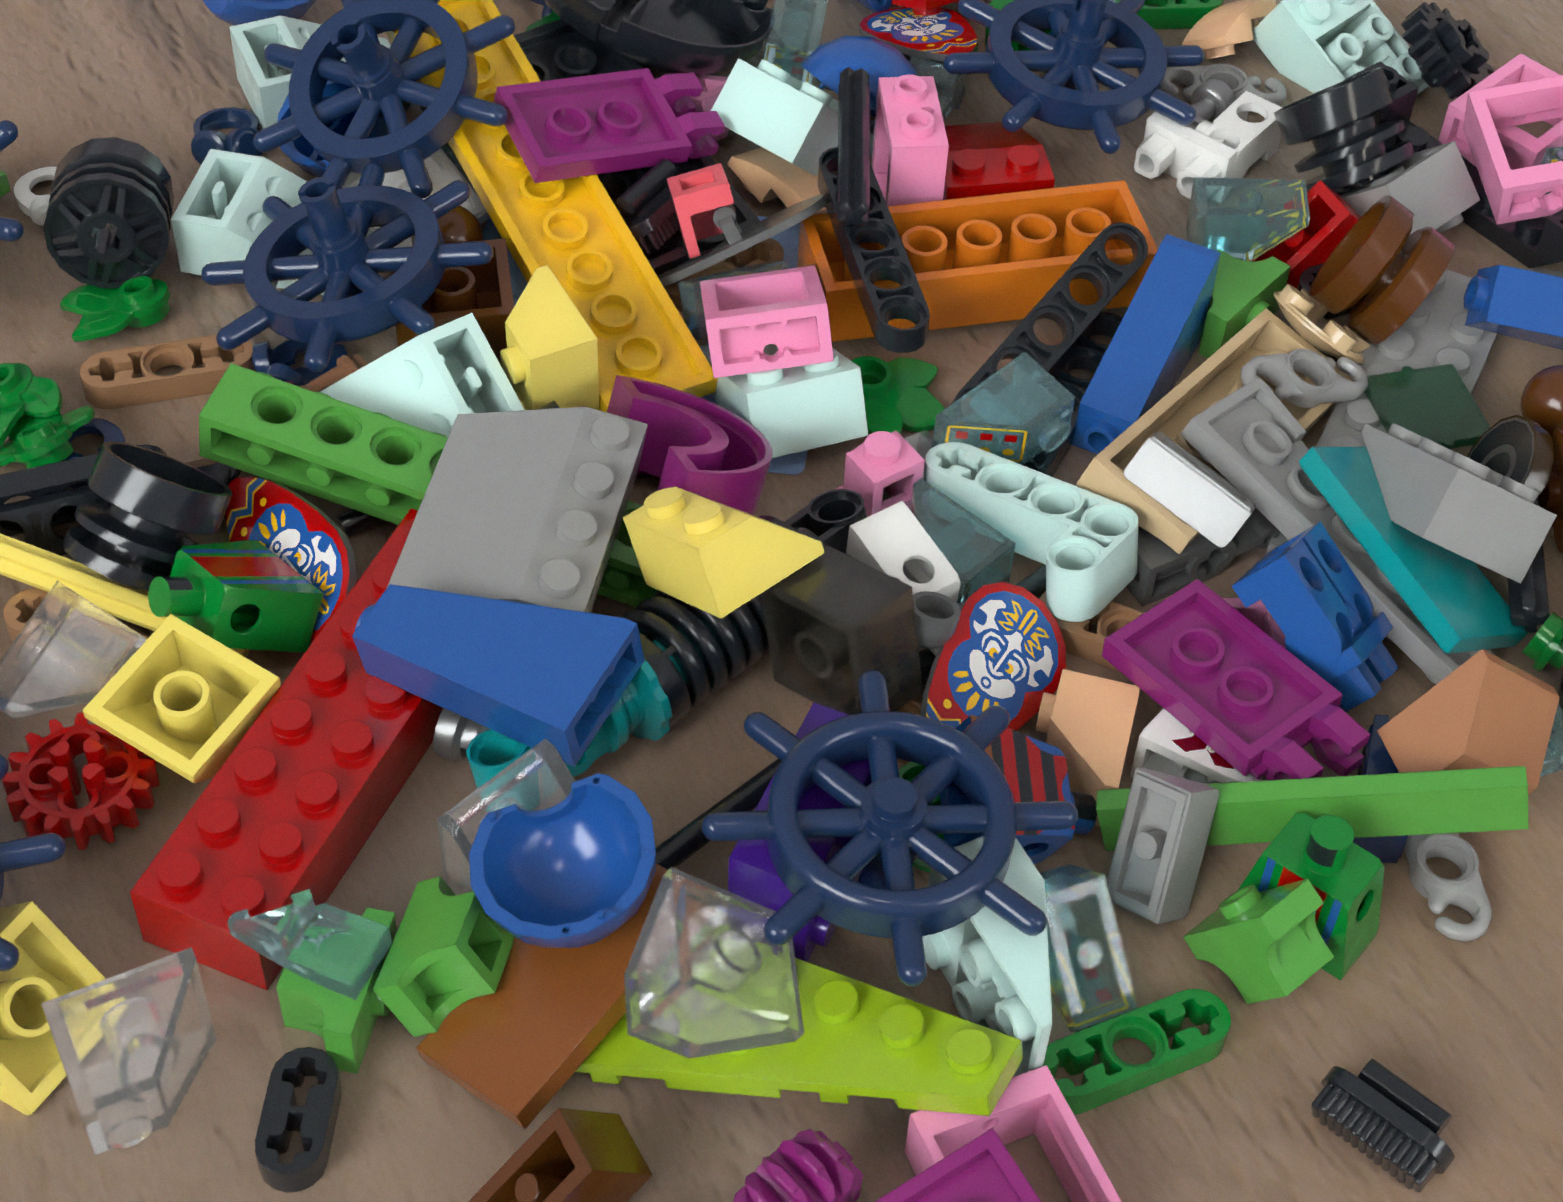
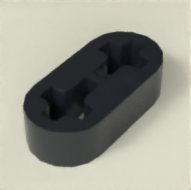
(314, 1121)

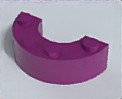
(695, 443)

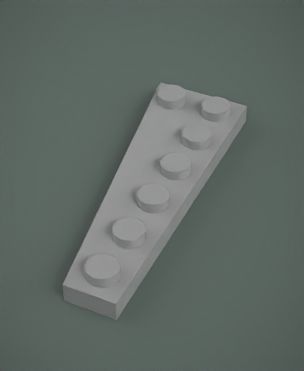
(1258, 451)

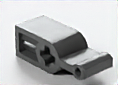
(1165, 572)

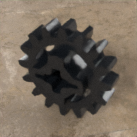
(1445, 50)

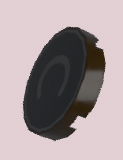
(1517, 450)

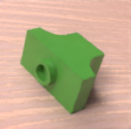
(1239, 295)
(1264, 939)
(441, 957)
(337, 1019)

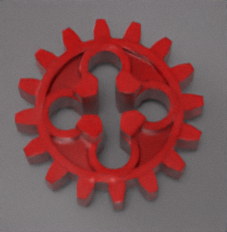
(54, 805)

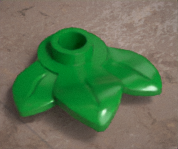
(108, 311)
(898, 394)
(25, 395)
(43, 439)
(1547, 644)

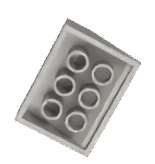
(524, 506)

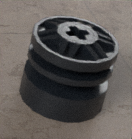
(1346, 132)
(114, 185)
(149, 512)

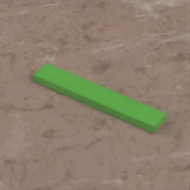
(1370, 803)

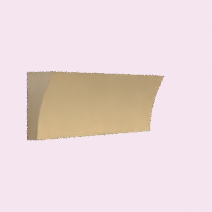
(1197, 392)

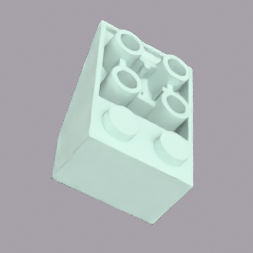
(1332, 40)
(262, 82)
(780, 113)
(225, 210)
(432, 379)
(798, 404)
(996, 969)

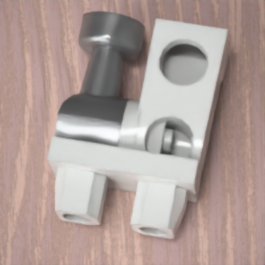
(1215, 144)

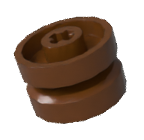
(1382, 270)

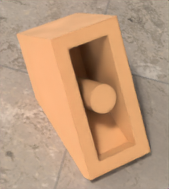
(1091, 726)

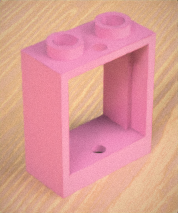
(909, 140)
(1519, 146)
(1516, 192)
(766, 309)
(1026, 1108)

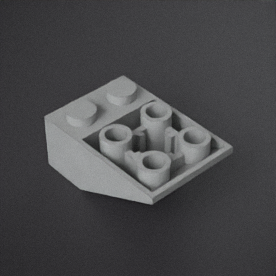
(1457, 501)

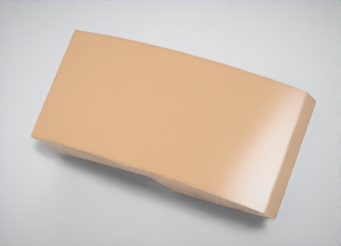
(1228, 26)
(773, 177)

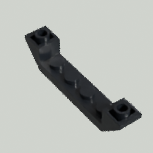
(1529, 241)

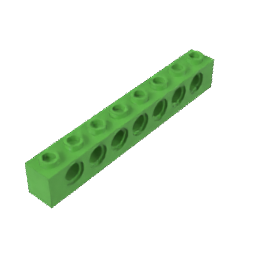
(349, 457)

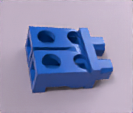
(1322, 613)

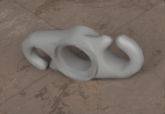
(1231, 75)
(1329, 384)
(1462, 892)

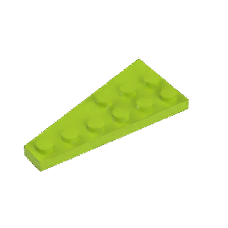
(852, 1044)

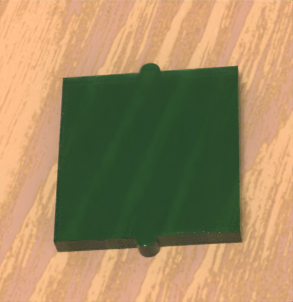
(1429, 404)

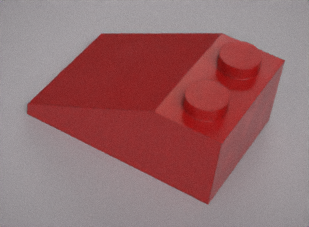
(993, 161)

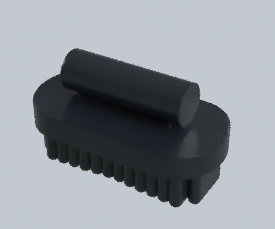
(650, 208)
(1386, 1122)

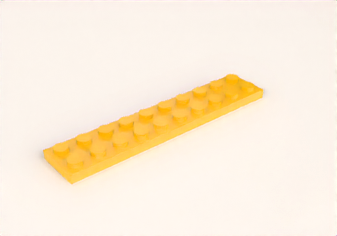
(572, 231)

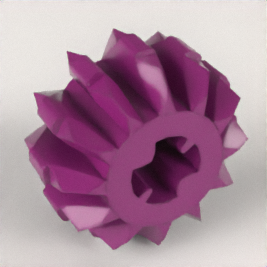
(804, 1171)

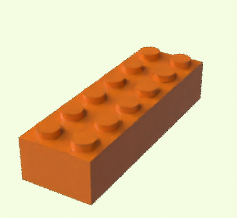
(983, 254)

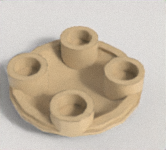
(1308, 321)

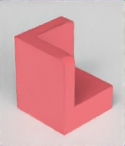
(695, 199)

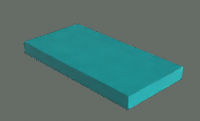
(1437, 584)

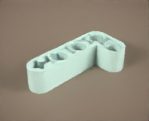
(1074, 532)

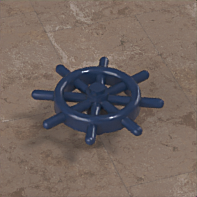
(1075, 64)
(384, 86)
(345, 264)
(890, 826)

